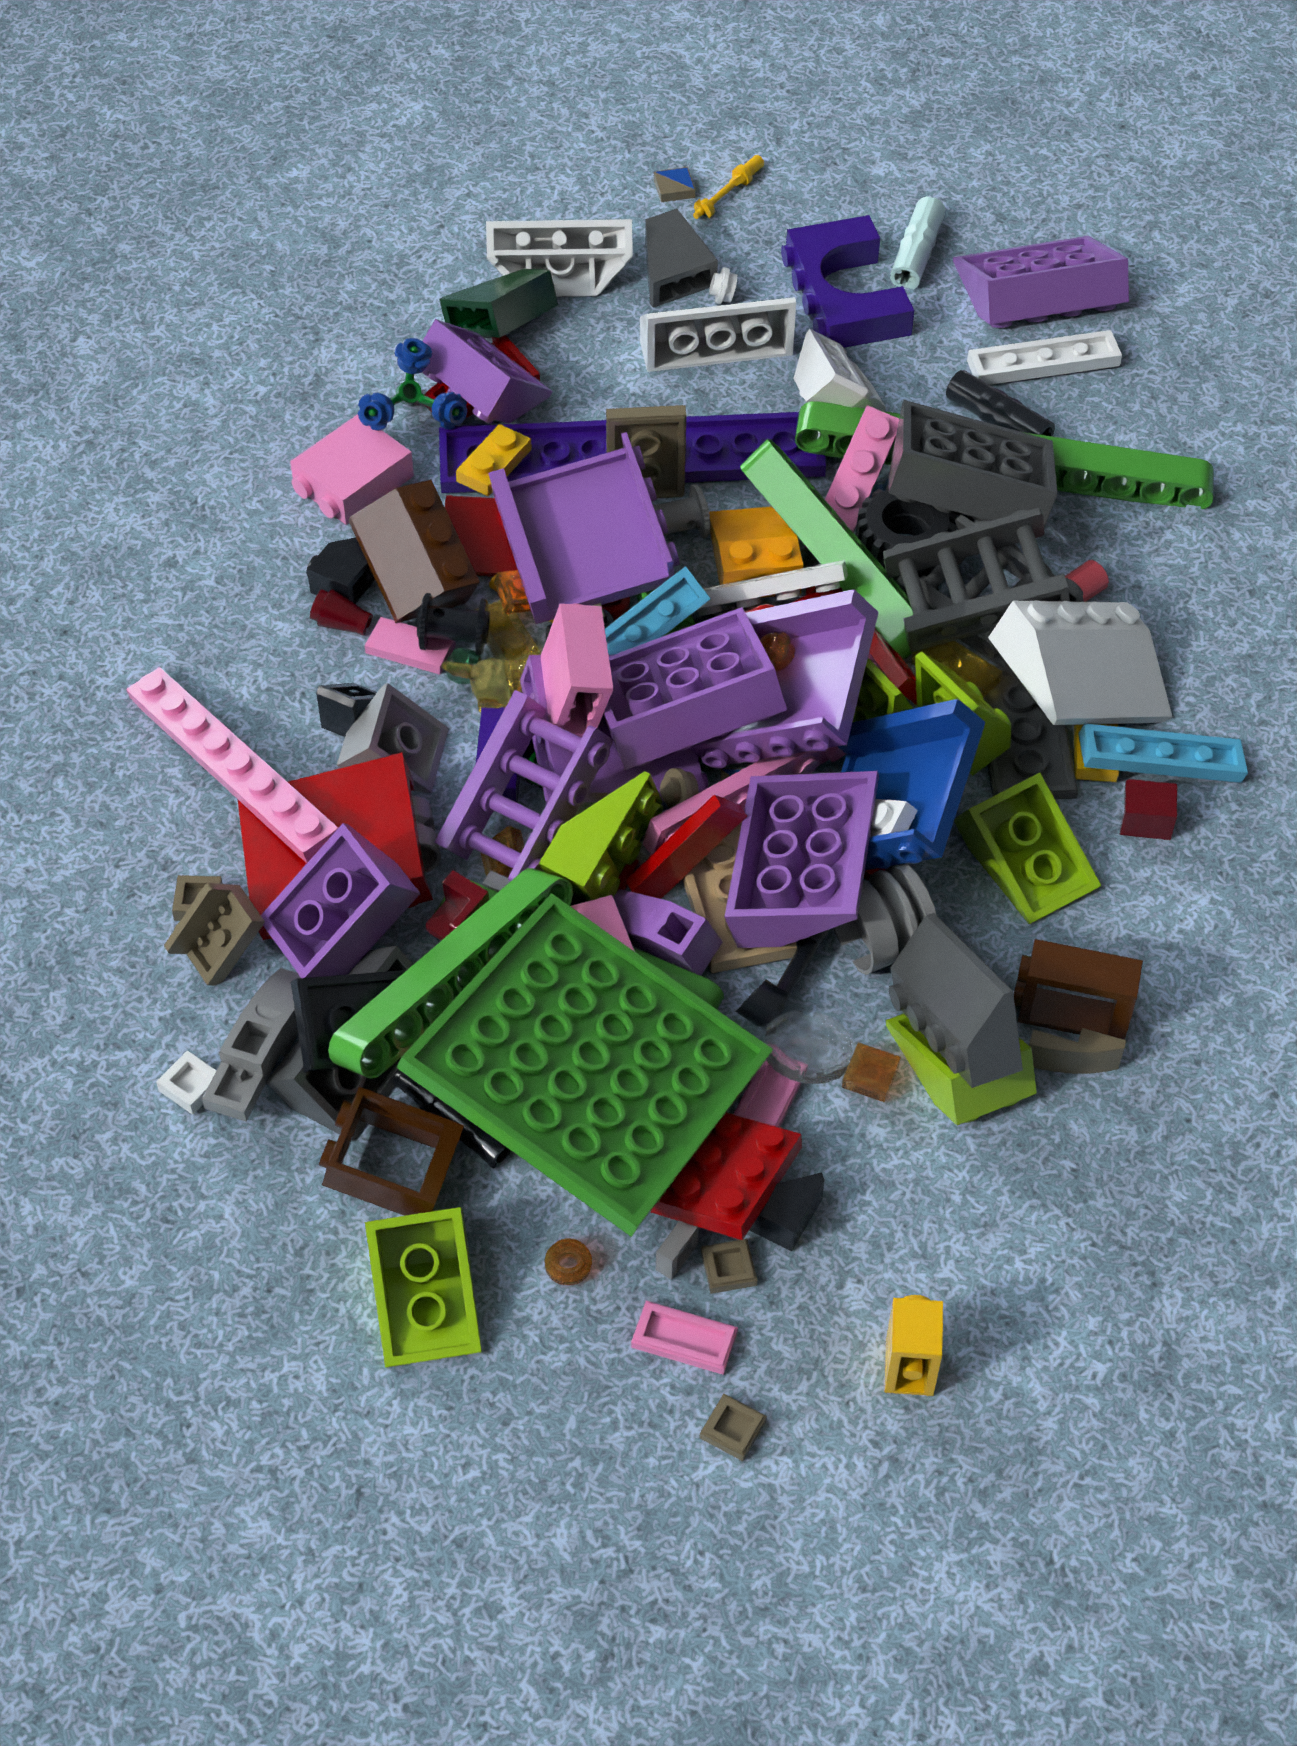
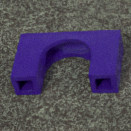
(838, 314)

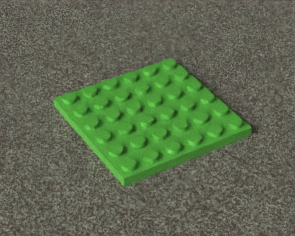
(587, 1062)

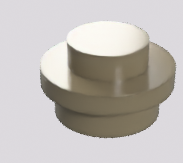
(678, 786)

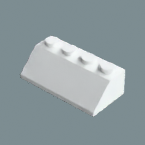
(718, 334)

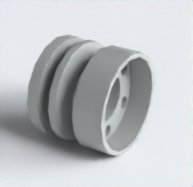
(887, 916)

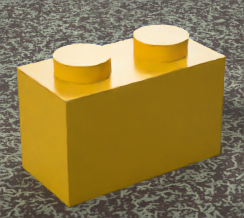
(913, 1345)

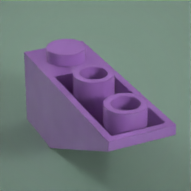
(668, 930)

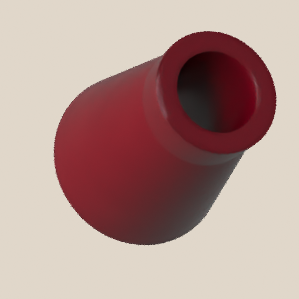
(339, 613)

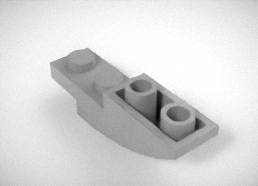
(253, 1047)

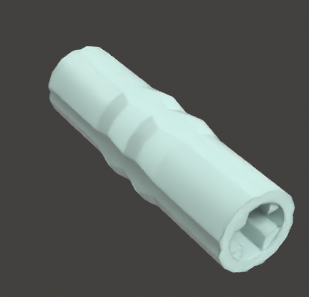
(918, 243)

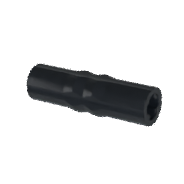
(995, 405)

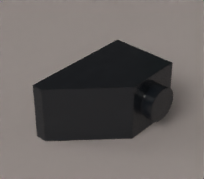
(340, 568)

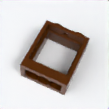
(1080, 972)
(400, 1120)

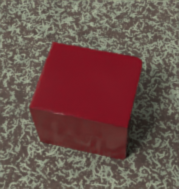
(1149, 809)
(461, 901)

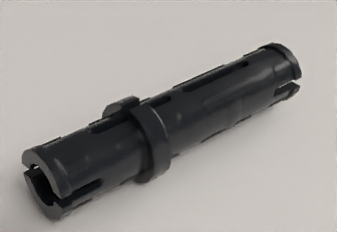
(472, 1136)

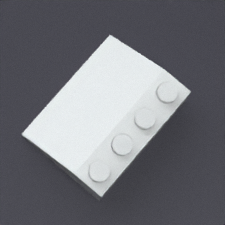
(1084, 661)

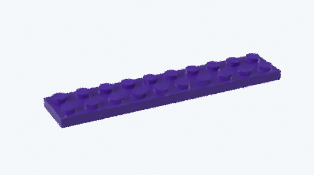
(713, 446)

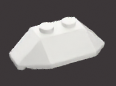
(577, 252)
(831, 377)

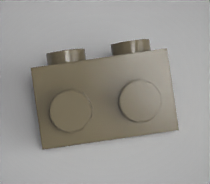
(216, 930)

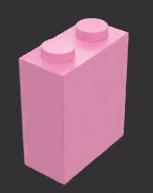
(351, 469)
(576, 668)

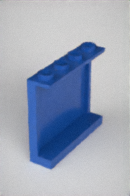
(921, 760)

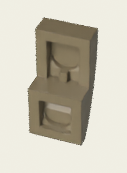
(1091, 1053)

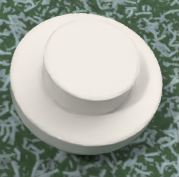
(723, 286)

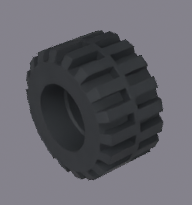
(887, 516)

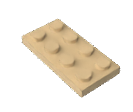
(708, 894)

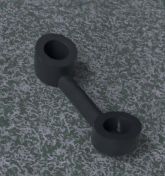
(771, 1000)

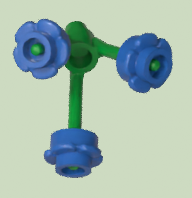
(413, 359)

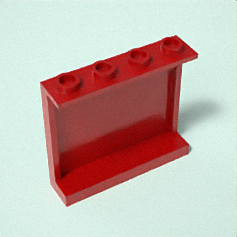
(366, 796)

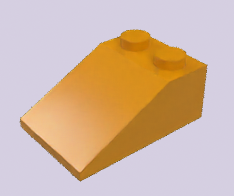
(752, 544)

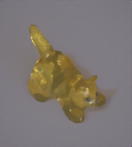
(491, 679)

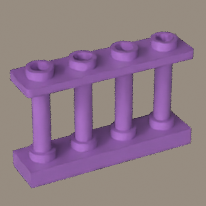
(493, 771)

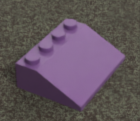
(1040, 282)
(690, 688)
(800, 856)

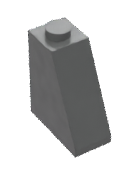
(675, 259)

